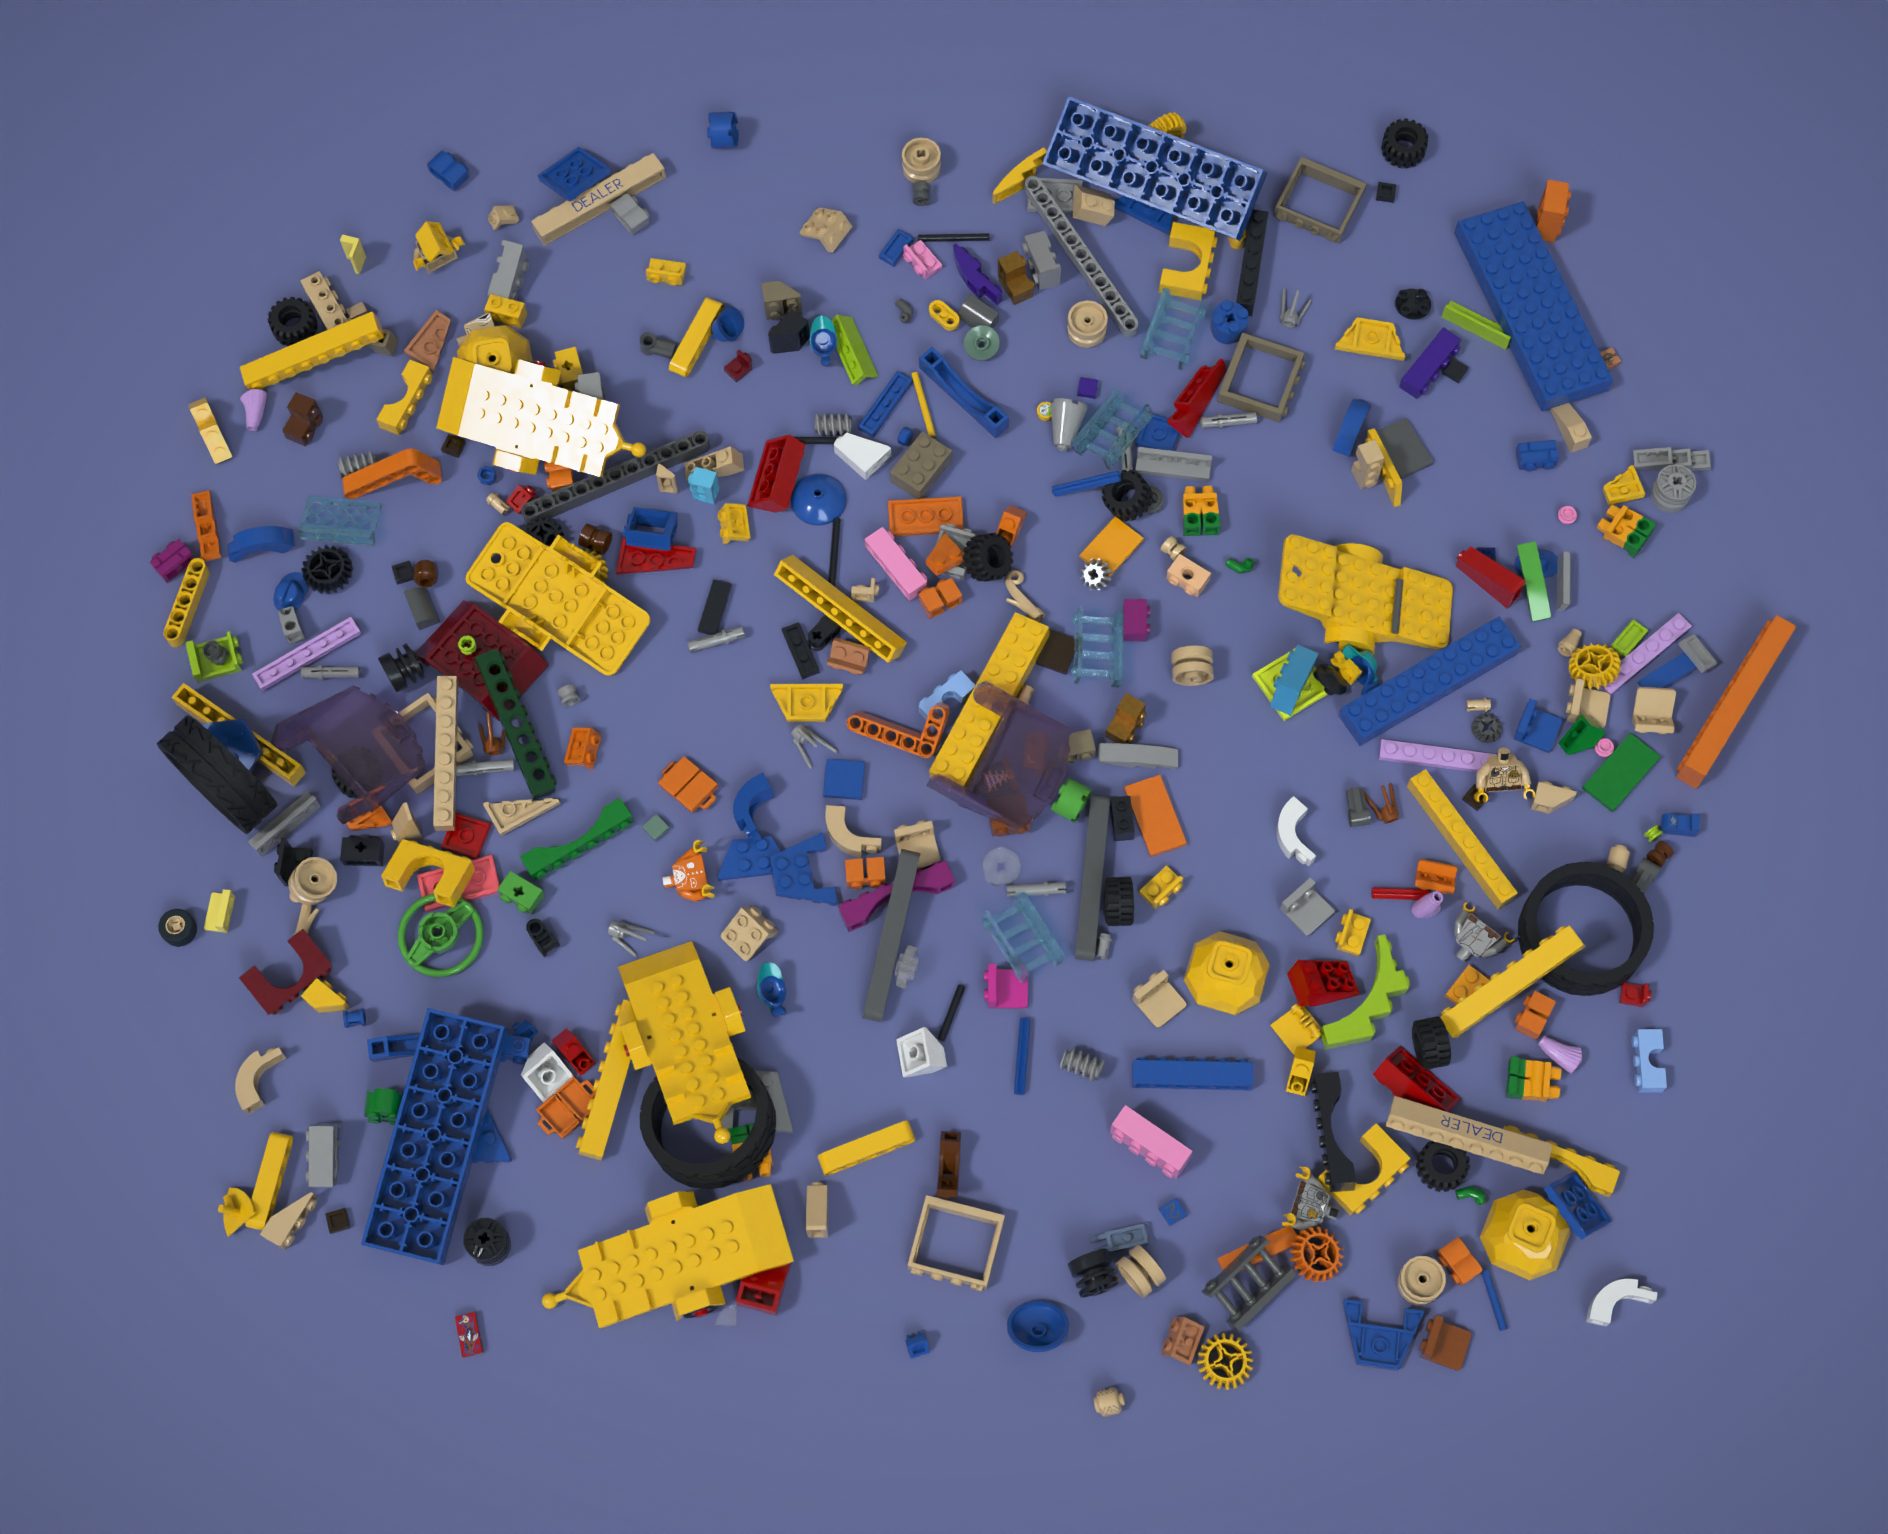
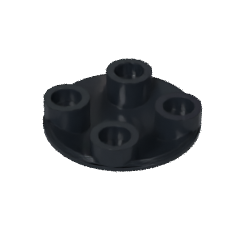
(1413, 303)
(1330, 679)

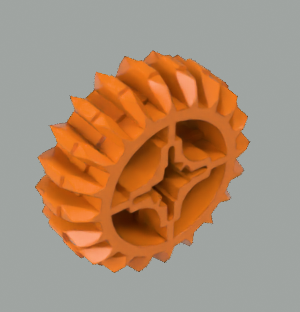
(1329, 1263)

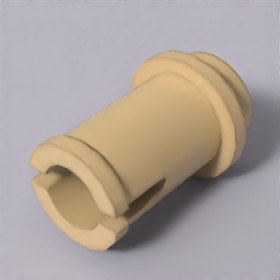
(494, 500)
(1026, 694)
(1478, 705)

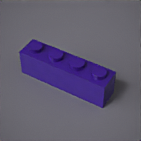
(1430, 362)

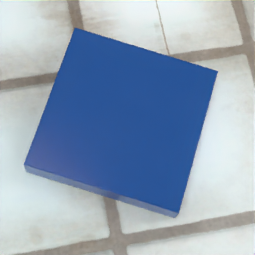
(1158, 434)
(844, 779)

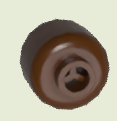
(425, 573)

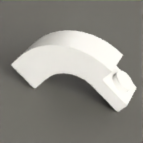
(1286, 835)
(1602, 1304)

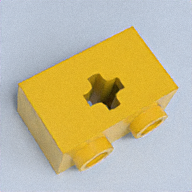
(566, 360)

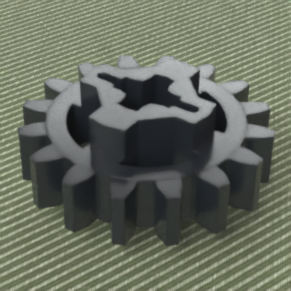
(537, 529)

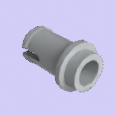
(1103, 946)

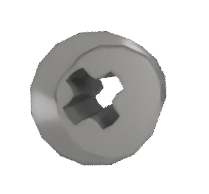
(833, 424)
(355, 464)
(1081, 1064)

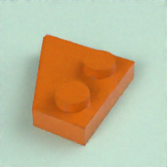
(944, 556)
(370, 820)

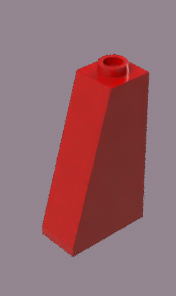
(1490, 576)

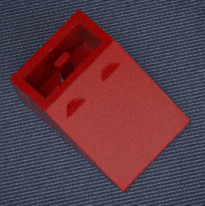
(1322, 982)
(763, 1290)

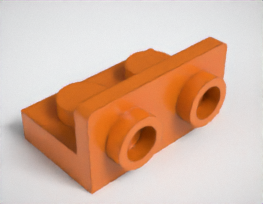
(582, 747)

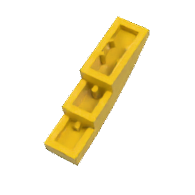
(1016, 178)

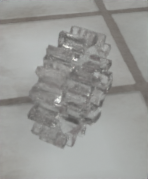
(907, 966)

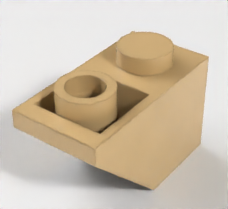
(1550, 797)

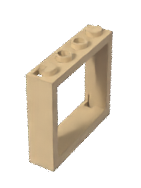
(462, 755)
(964, 1211)

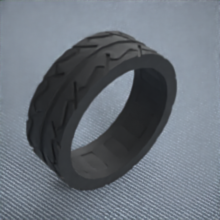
(217, 774)
(1620, 889)
(723, 1171)

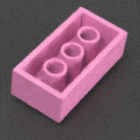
(1150, 1142)

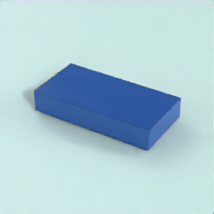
(894, 249)

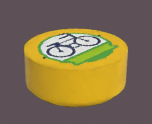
(1044, 411)

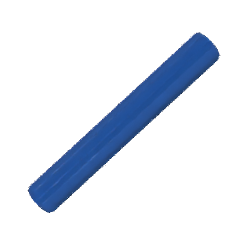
(1086, 483)
(1022, 1055)

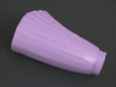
(254, 404)
(1427, 905)
(1565, 1056)

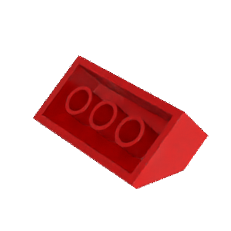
(776, 474)
(1410, 1081)

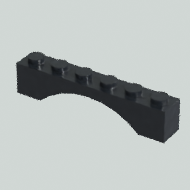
(1252, 260)
(1339, 1168)

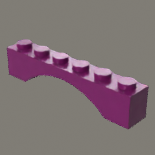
(858, 911)

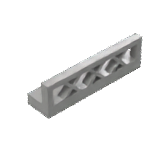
(1173, 464)
(284, 823)

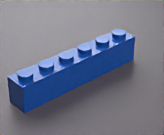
(1192, 1074)

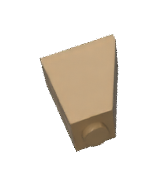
(817, 1210)

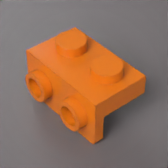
(1435, 876)

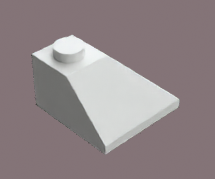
(920, 1053)
(545, 1072)

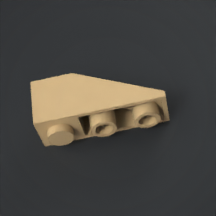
(724, 462)
(284, 1224)

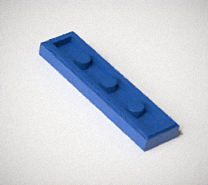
(885, 404)

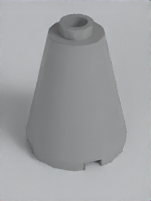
(1066, 421)

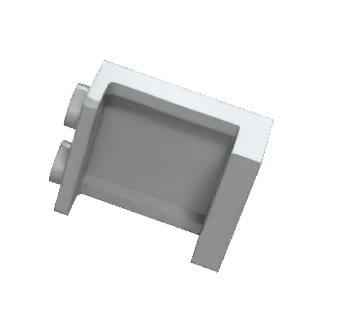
(960, 538)

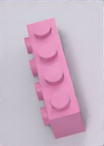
(895, 563)

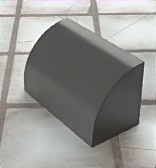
(977, 313)
(422, 607)

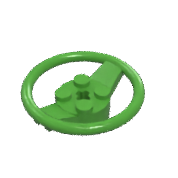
(429, 944)

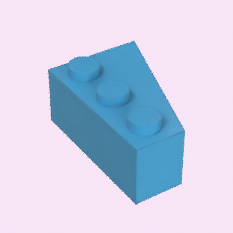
(1293, 679)

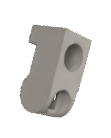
(291, 625)

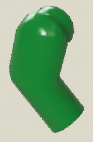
(1240, 567)
(1472, 1192)

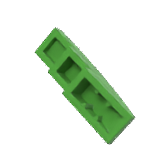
(1535, 584)

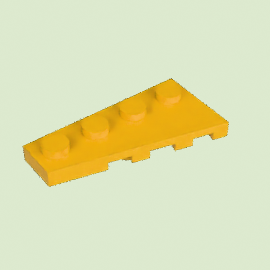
(1388, 472)

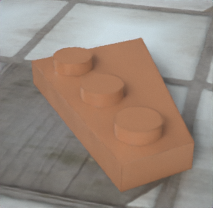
(429, 341)

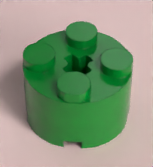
(382, 1105)

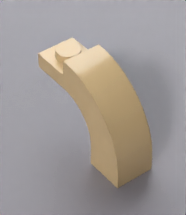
(843, 838)
(249, 1075)

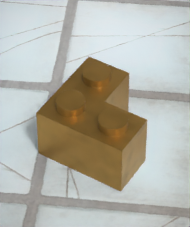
(1014, 279)
(1128, 717)

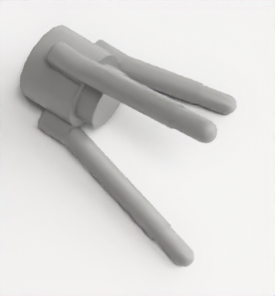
(1290, 317)
(803, 735)
(620, 930)

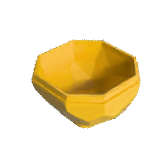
(495, 341)
(1226, 987)
(1513, 1246)

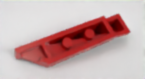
(1196, 397)

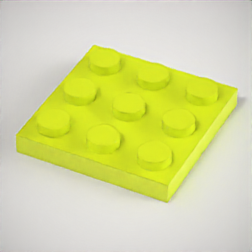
(1311, 692)

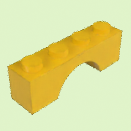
(395, 416)

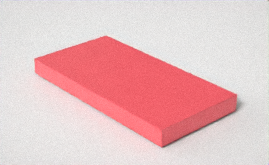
(482, 883)

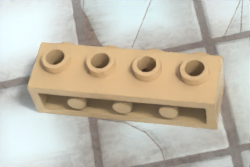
(324, 300)

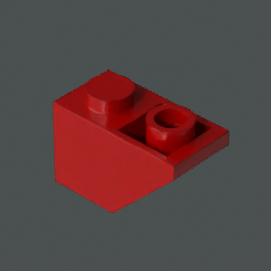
(573, 1051)

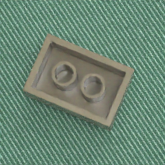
(921, 466)

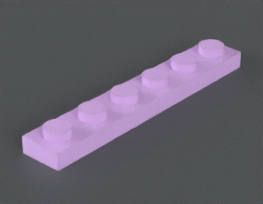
(1649, 651)
(306, 653)
(1432, 756)

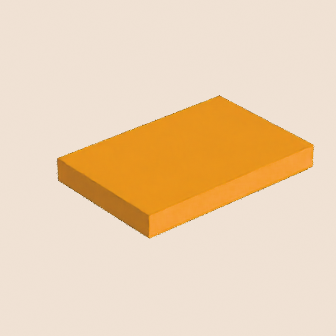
(1113, 545)

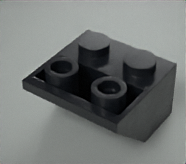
(789, 333)

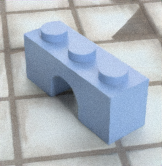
(957, 687)
(1648, 1078)

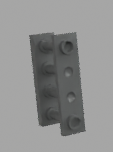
(1259, 1299)

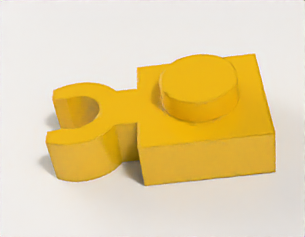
(1347, 668)

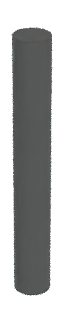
(1397, 606)

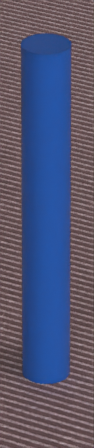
(1494, 1300)

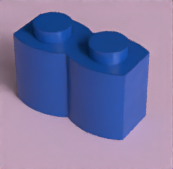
(448, 170)

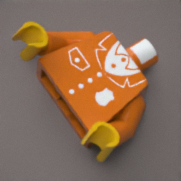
(690, 875)

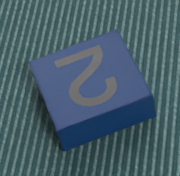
(1173, 1212)

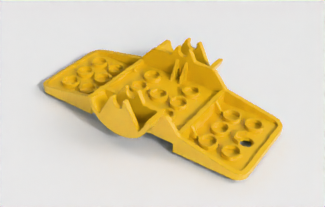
(1355, 595)
(557, 598)

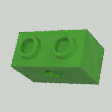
(515, 884)

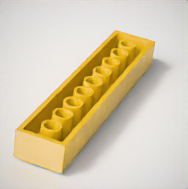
(976, 724)

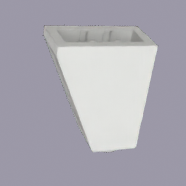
(861, 454)

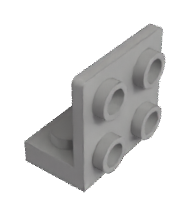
(1306, 908)

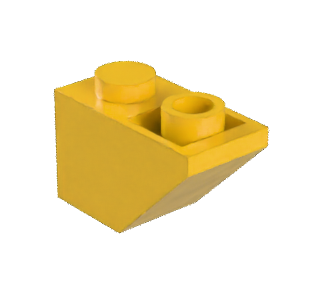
(323, 998)
(1300, 1071)

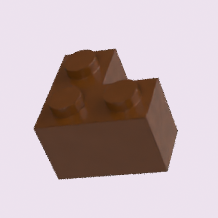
(303, 419)

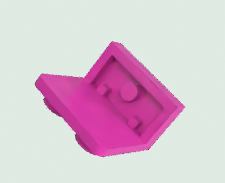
(1004, 989)

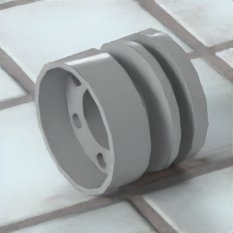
(1673, 497)

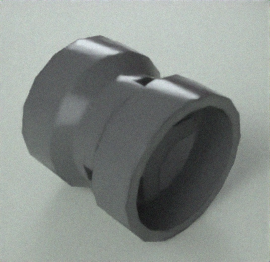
(921, 192)
(215, 652)

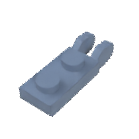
(1122, 1238)

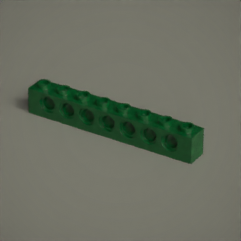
(494, 659)

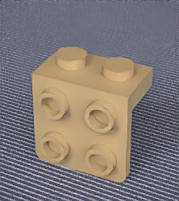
(828, 227)
(1587, 702)
(1654, 710)
(918, 839)
(748, 931)
(1158, 999)

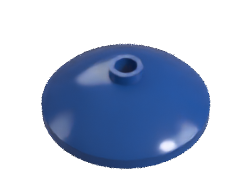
(822, 508)
(1038, 1326)

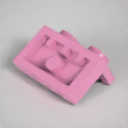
(922, 259)

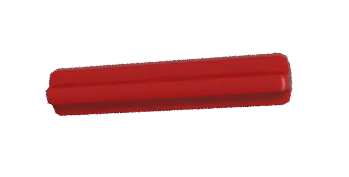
(1398, 893)

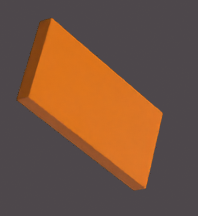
(924, 515)
(1155, 816)

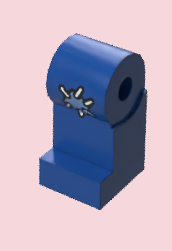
(1680, 824)

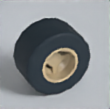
(171, 923)

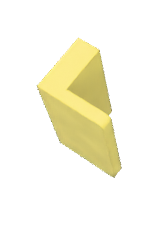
(353, 251)
(219, 911)

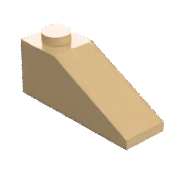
(1571, 427)
(405, 825)

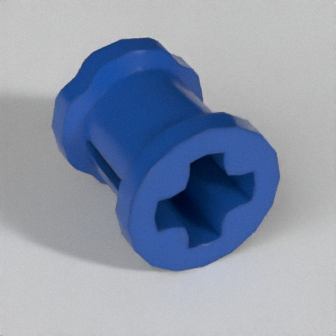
(354, 1018)

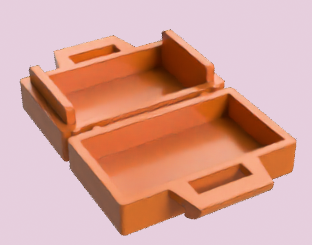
(688, 785)
(561, 1113)

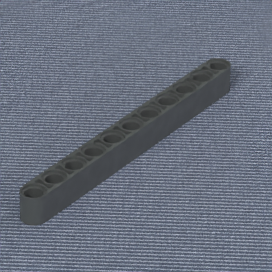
(621, 470)

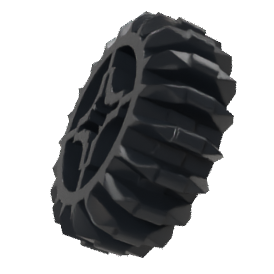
(312, 572)

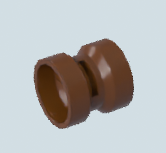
(1660, 853)

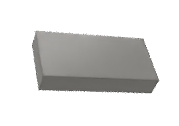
(1697, 653)

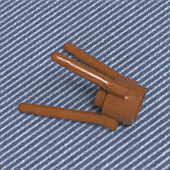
(492, 745)
(1389, 812)

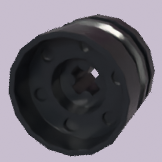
(401, 667)
(492, 1251)
(1092, 1270)

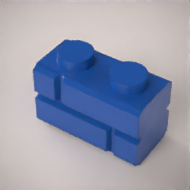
(1537, 455)

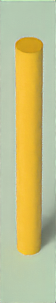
(923, 404)

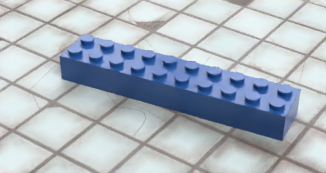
(1429, 681)

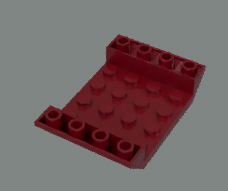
(445, 656)

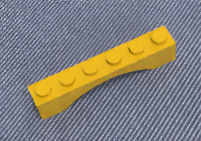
(1597, 1176)

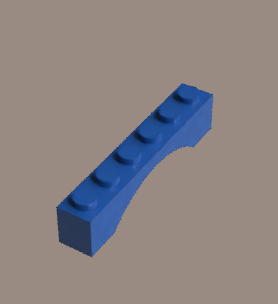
(984, 412)
(392, 1047)

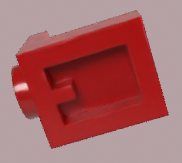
(521, 496)
(1635, 994)

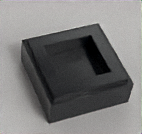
(1386, 192)
(1455, 370)
(403, 572)

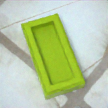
(1629, 638)

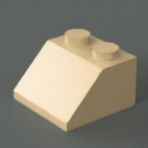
(1092, 205)

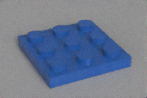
(574, 174)
(1577, 1205)

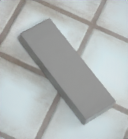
(1563, 581)

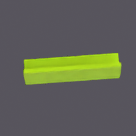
(1476, 324)
(852, 350)

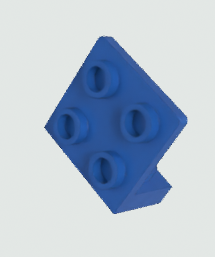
(1537, 728)

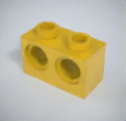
(506, 311)

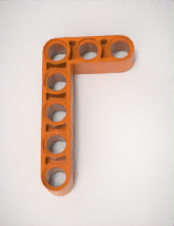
(392, 469)
(902, 733)

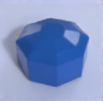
(905, 436)
(487, 475)

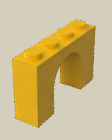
(1190, 283)
(413, 856)
(1390, 1160)

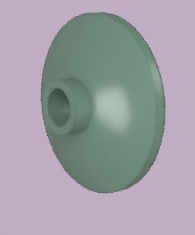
(979, 335)

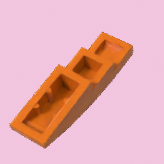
(206, 525)
(1279, 1242)

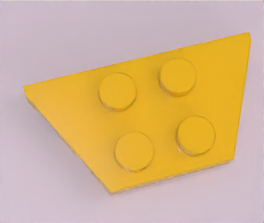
(1371, 339)
(806, 701)

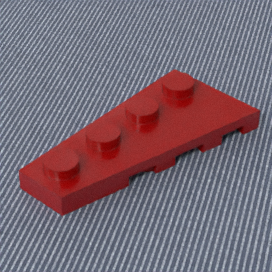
(641, 559)

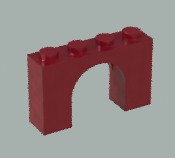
(273, 997)

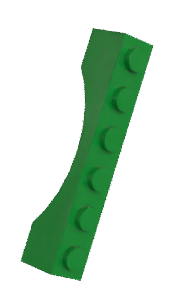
(543, 860)

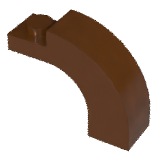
(949, 1164)

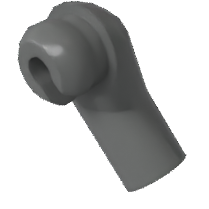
(907, 311)

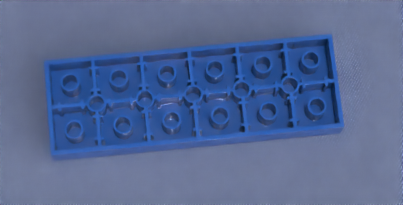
(1155, 168)
(1533, 306)
(435, 1136)

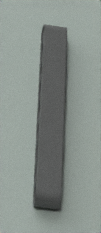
(1092, 878)
(891, 935)

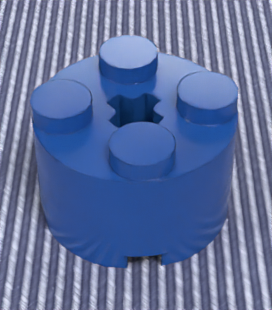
(723, 129)
(1229, 322)

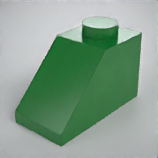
(1582, 735)

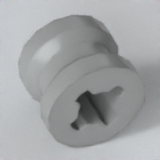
(568, 695)

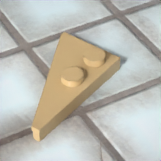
(511, 815)

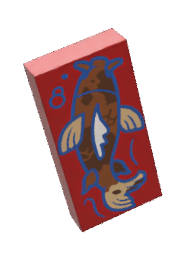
(469, 1334)

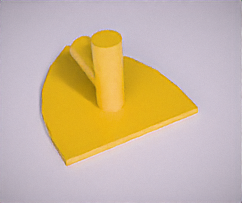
(236, 1209)

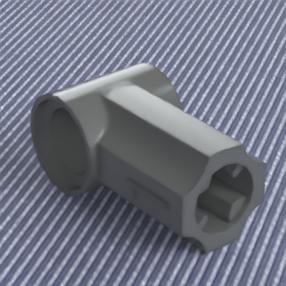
(658, 347)
(1358, 813)
(1645, 874)

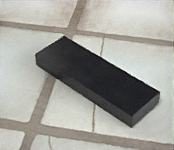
(714, 607)
(800, 650)

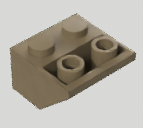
(780, 299)

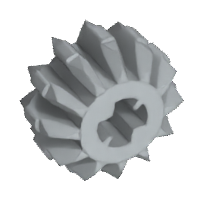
(1100, 569)

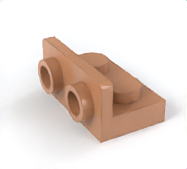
(849, 656)
(1182, 1340)

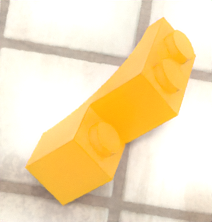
(210, 430)

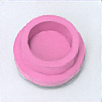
(1567, 515)
(1604, 747)

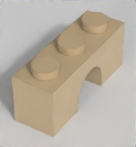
(1369, 464)

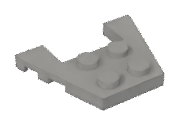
(773, 1086)

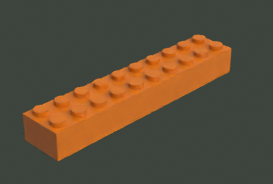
(1734, 701)

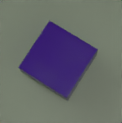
(1087, 387)

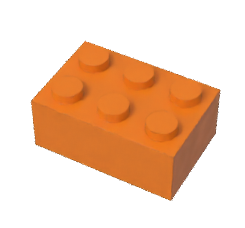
(1553, 209)

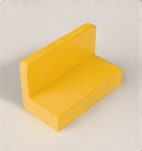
(433, 240)

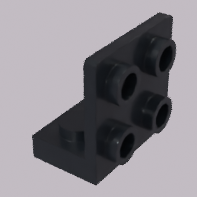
(289, 859)

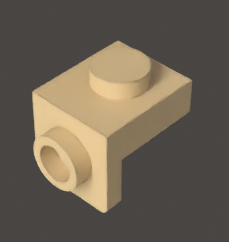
(502, 215)

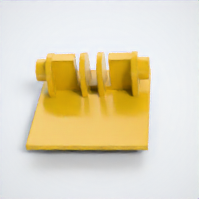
(1297, 1028)

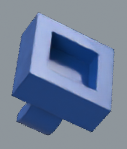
(524, 1029)
(917, 1345)

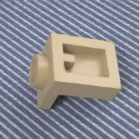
(865, 593)

